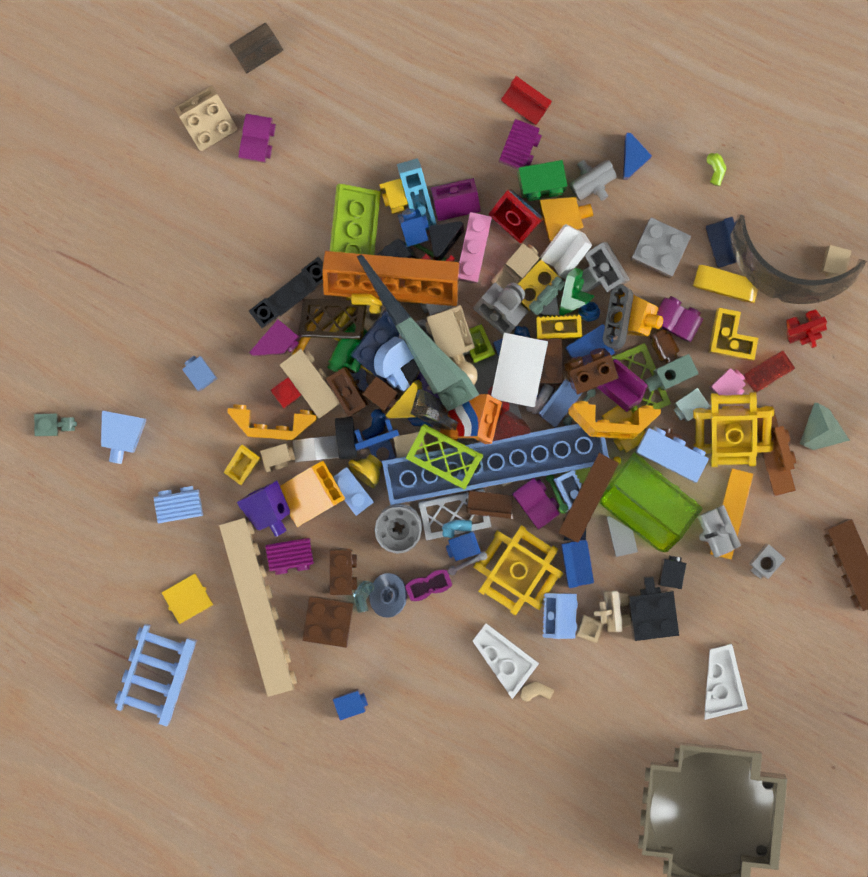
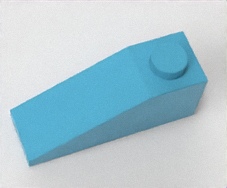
(416, 189)

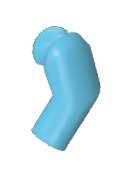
(456, 525)

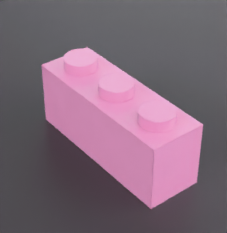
(474, 247)

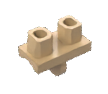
(610, 611)

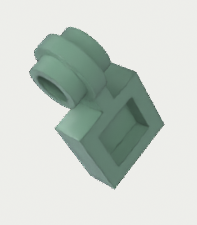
(48, 424)

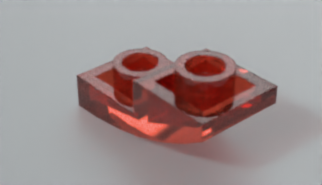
(769, 371)

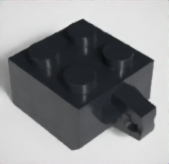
(653, 613)

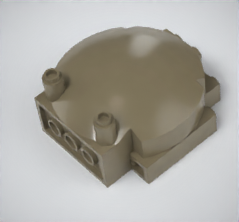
(713, 812)

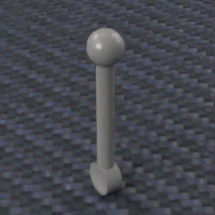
(452, 569)

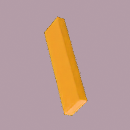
(735, 499)

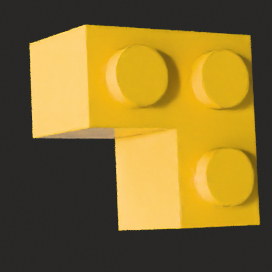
(725, 339)

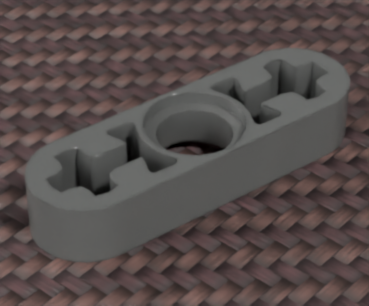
(609, 332)

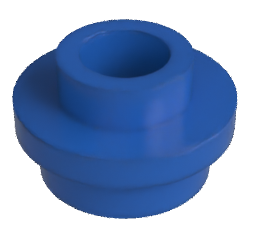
(589, 312)

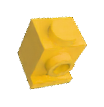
(394, 196)

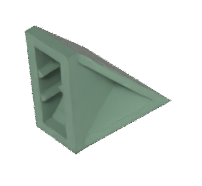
(822, 429)

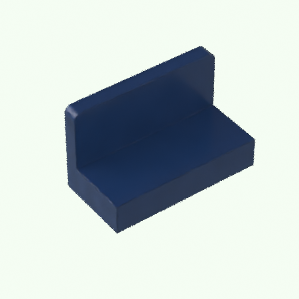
(720, 242)

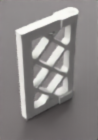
(441, 501)

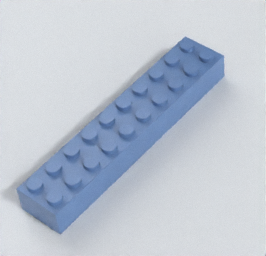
(502, 462)

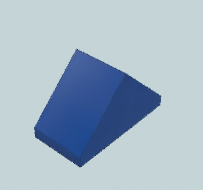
(634, 156)

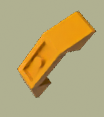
(584, 415)
(243, 418)

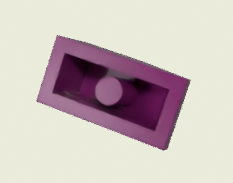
(276, 341)

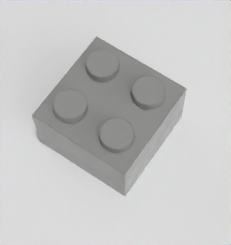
(660, 247)

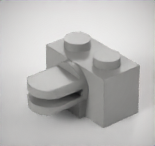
(603, 269)
(502, 307)

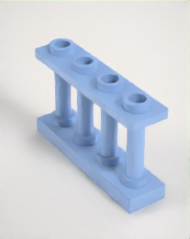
(170, 691)

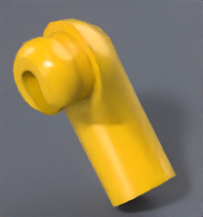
(367, 299)

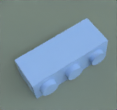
(672, 454)

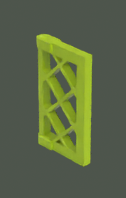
(649, 365)
(427, 464)

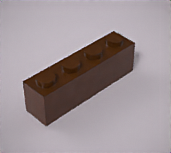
(851, 558)

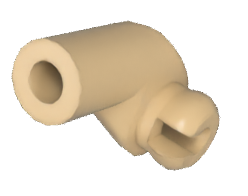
(535, 689)

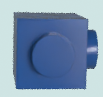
(413, 226)

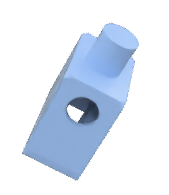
(120, 434)

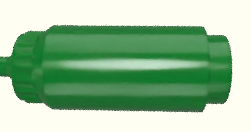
(341, 355)

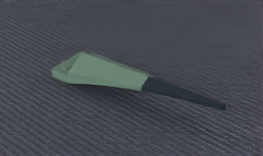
(437, 368)

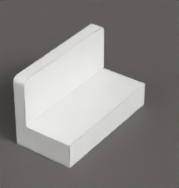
(566, 250)

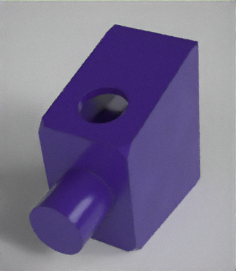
(266, 508)

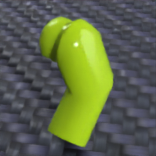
(719, 168)

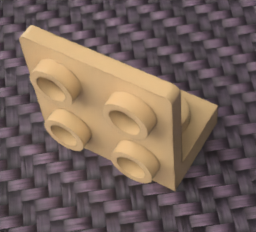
(206, 118)

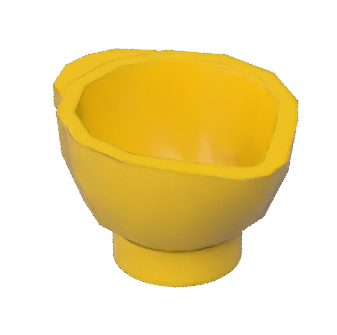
(366, 470)

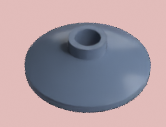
(381, 598)

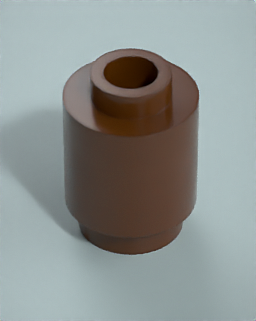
(664, 346)

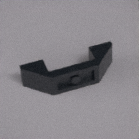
(289, 295)

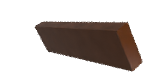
(588, 497)

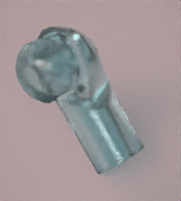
(361, 594)

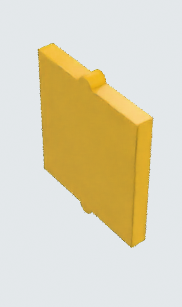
(187, 598)

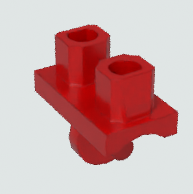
(806, 332)

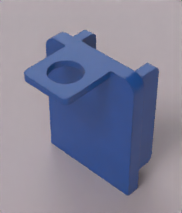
(378, 442)

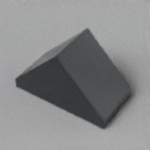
(444, 237)

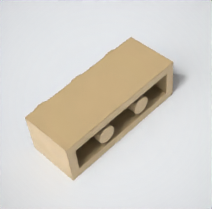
(310, 382)

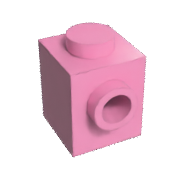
(729, 383)

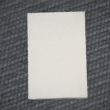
(519, 369)

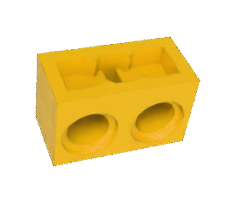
(531, 281)

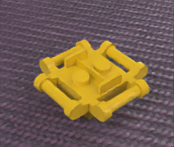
(734, 429)
(518, 570)

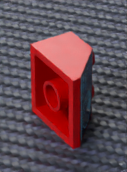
(515, 216)

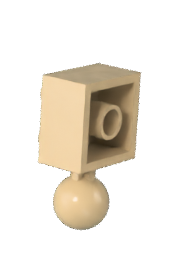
(453, 337)

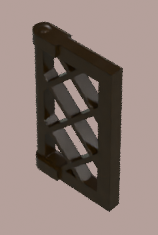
(306, 319)

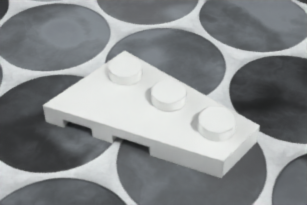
(505, 659)
(724, 684)

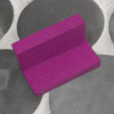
(456, 199)
(626, 390)

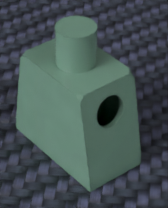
(679, 369)

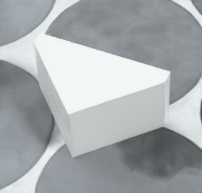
(315, 449)

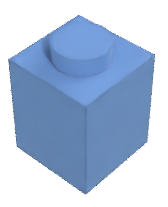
(199, 372)

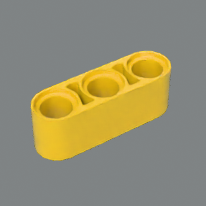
(725, 284)

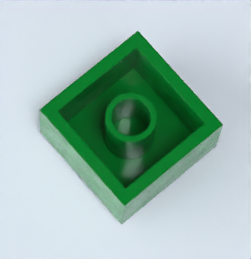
(542, 180)

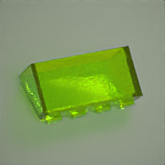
(650, 504)

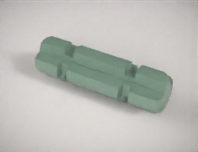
(547, 295)

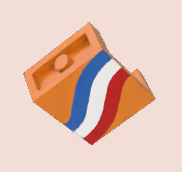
(475, 419)

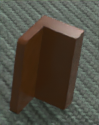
(347, 391)
(489, 504)

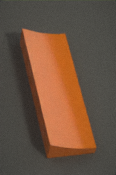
(405, 278)

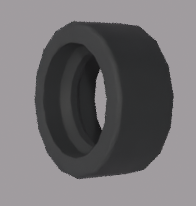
(345, 437)

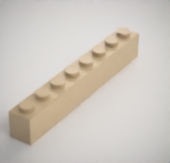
(257, 606)

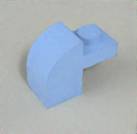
(390, 359)

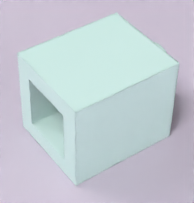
(688, 403)

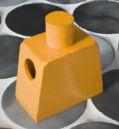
(561, 212)
(642, 317)

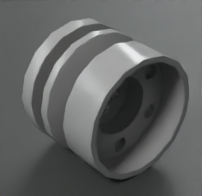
(393, 540)

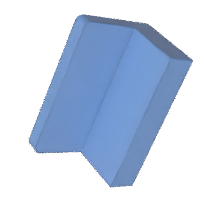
(559, 404)

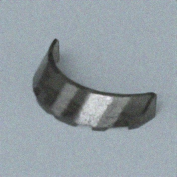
(780, 285)

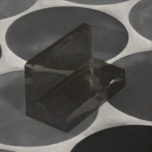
(256, 47)
(432, 411)

